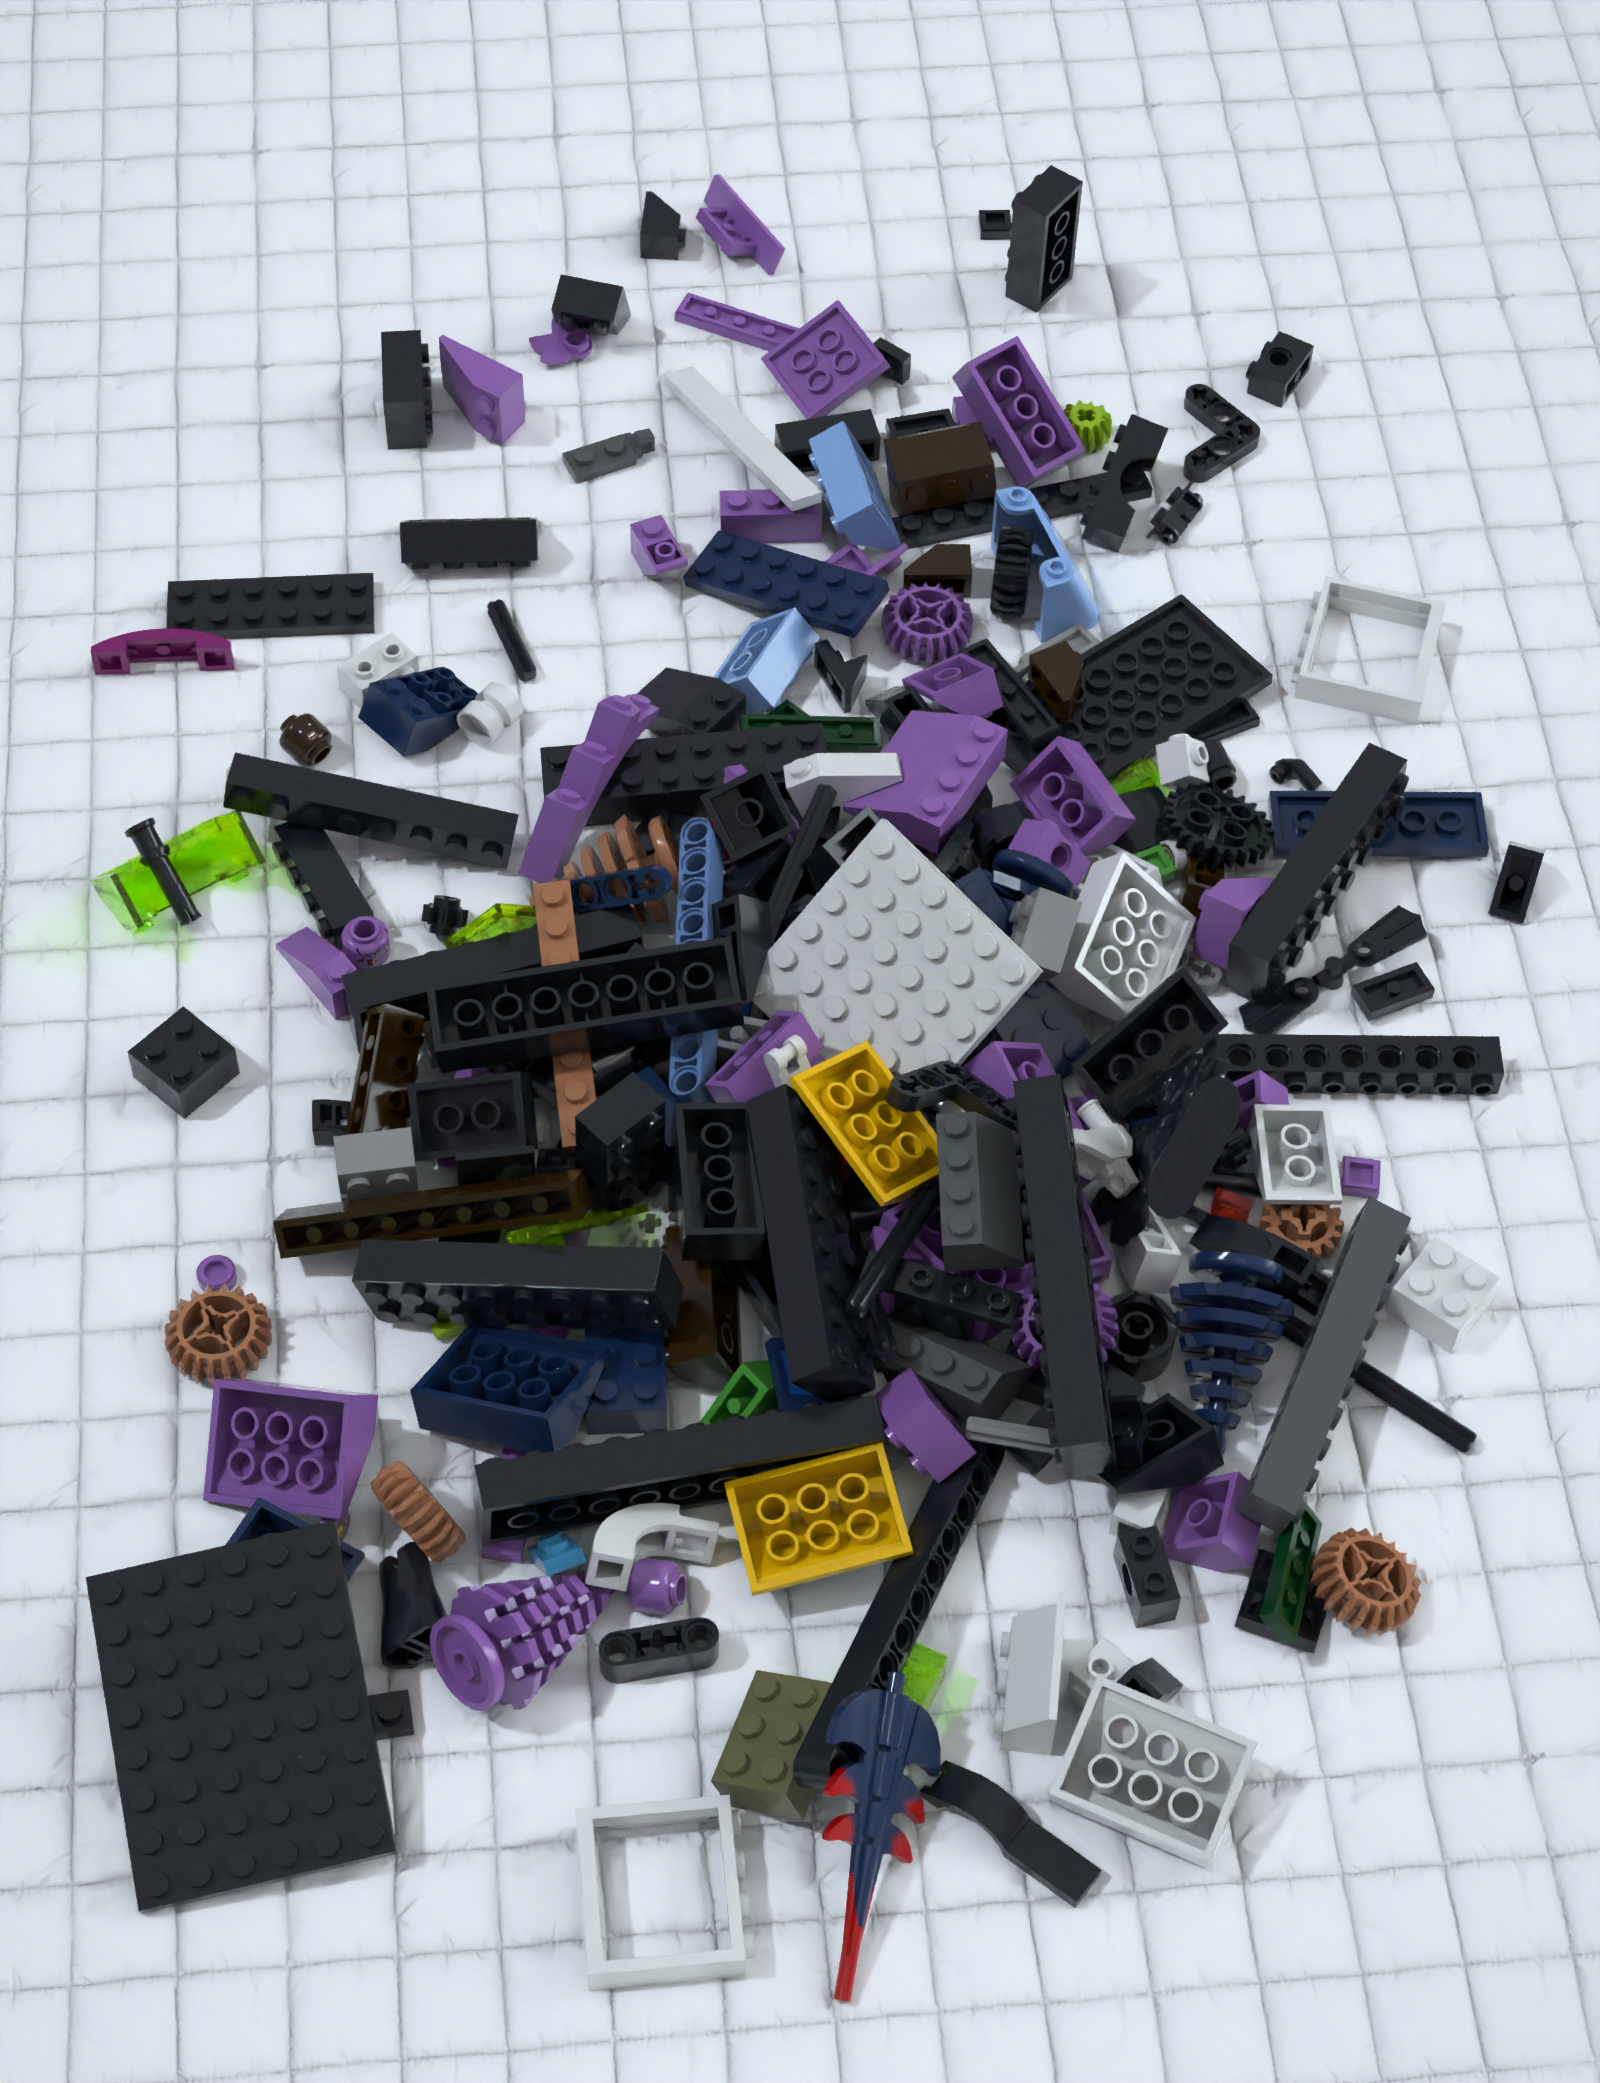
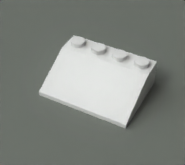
(1123, 939)
(1153, 1771)

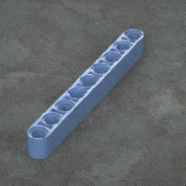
(699, 886)

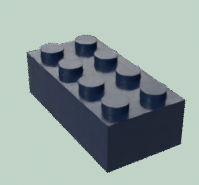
(632, 1383)

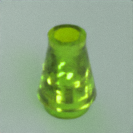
(1138, 775)

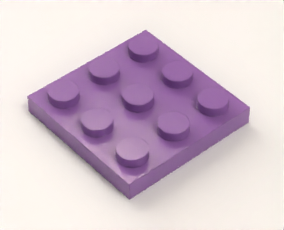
(825, 362)

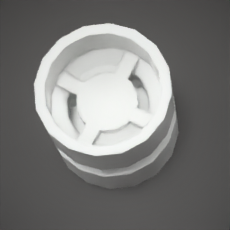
(489, 714)

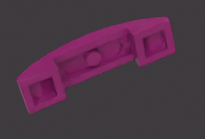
(162, 645)

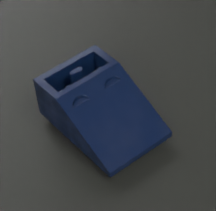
(416, 709)

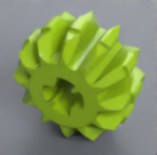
(1090, 424)

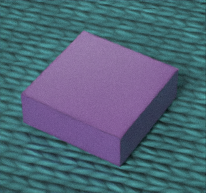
(1360, 1177)

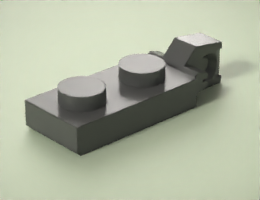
(608, 455)

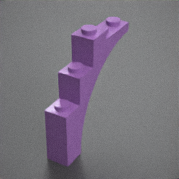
(589, 767)

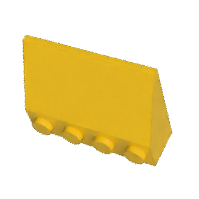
(883, 1145)
(818, 1518)

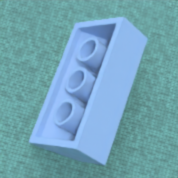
(852, 489)

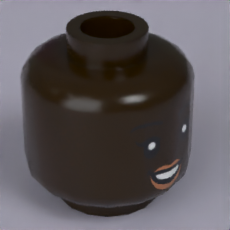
(305, 739)

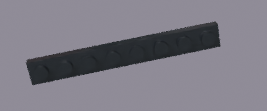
(977, 515)

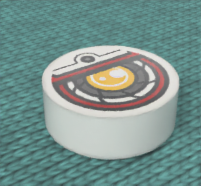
(1177, 855)

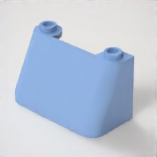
(1065, 591)

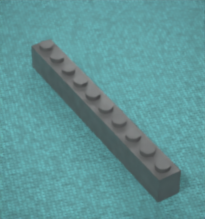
(1325, 1367)

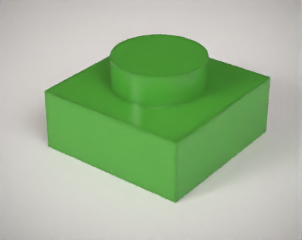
(1158, 857)

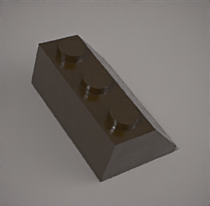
(939, 468)

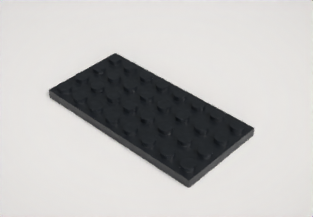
(1149, 684)

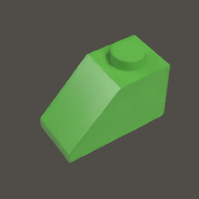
(746, 1394)

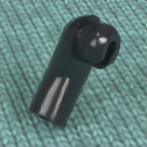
(1295, 770)

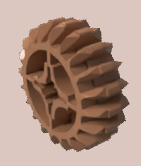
(228, 1315)
(417, 1511)
(1365, 1581)

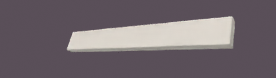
(743, 439)

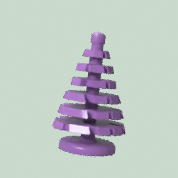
(512, 1636)

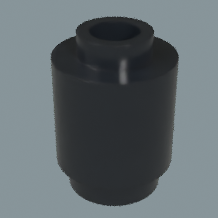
(1219, 766)

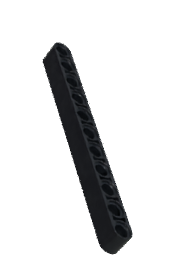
(901, 1605)

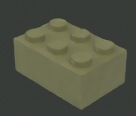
(764, 1744)

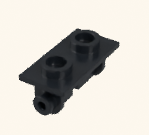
(1167, 521)

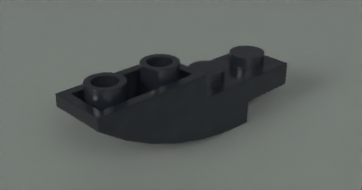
(1300, 1279)

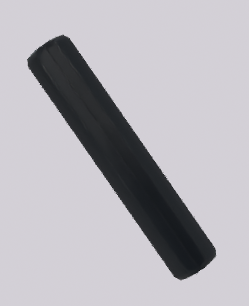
(511, 640)

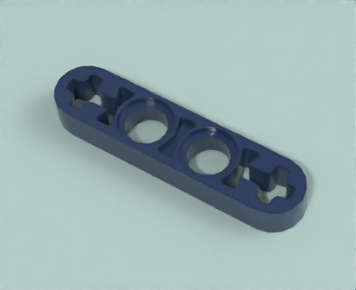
(604, 895)

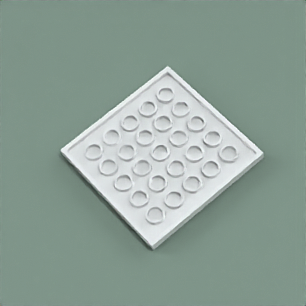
(895, 961)

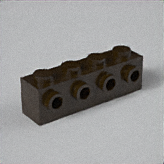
(384, 1069)

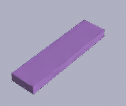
(732, 322)

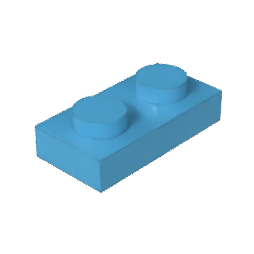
(556, 1553)

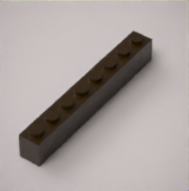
(433, 1213)

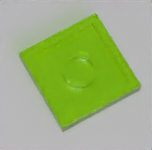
(494, 921)

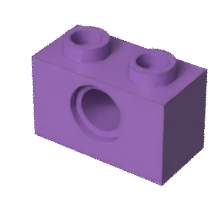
(1047, 843)

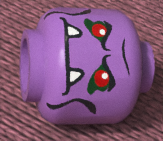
(366, 942)

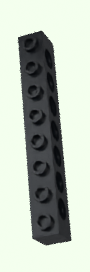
(1368, 1058)

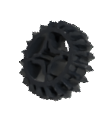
(1011, 571)

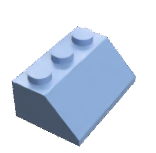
(768, 658)

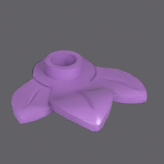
(561, 345)

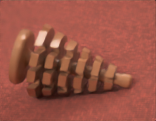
(633, 856)

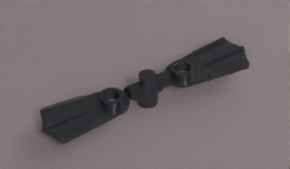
(1383, 939)

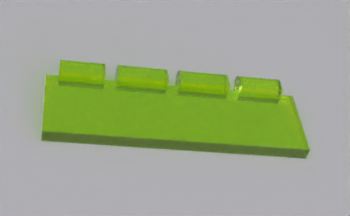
(560, 1228)

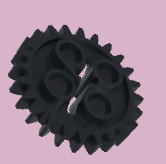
(1242, 833)

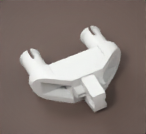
(1104, 1150)

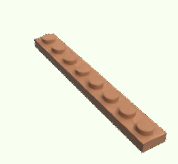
(559, 945)

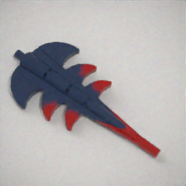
(888, 1735)

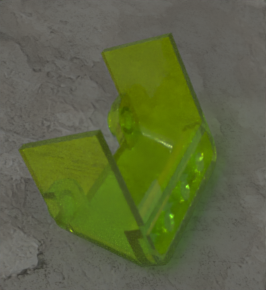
(201, 855)

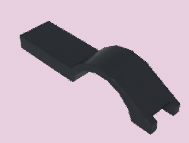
(1013, 1830)

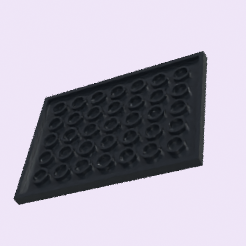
(239, 1717)

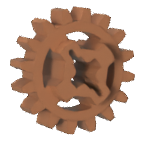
(1305, 1225)

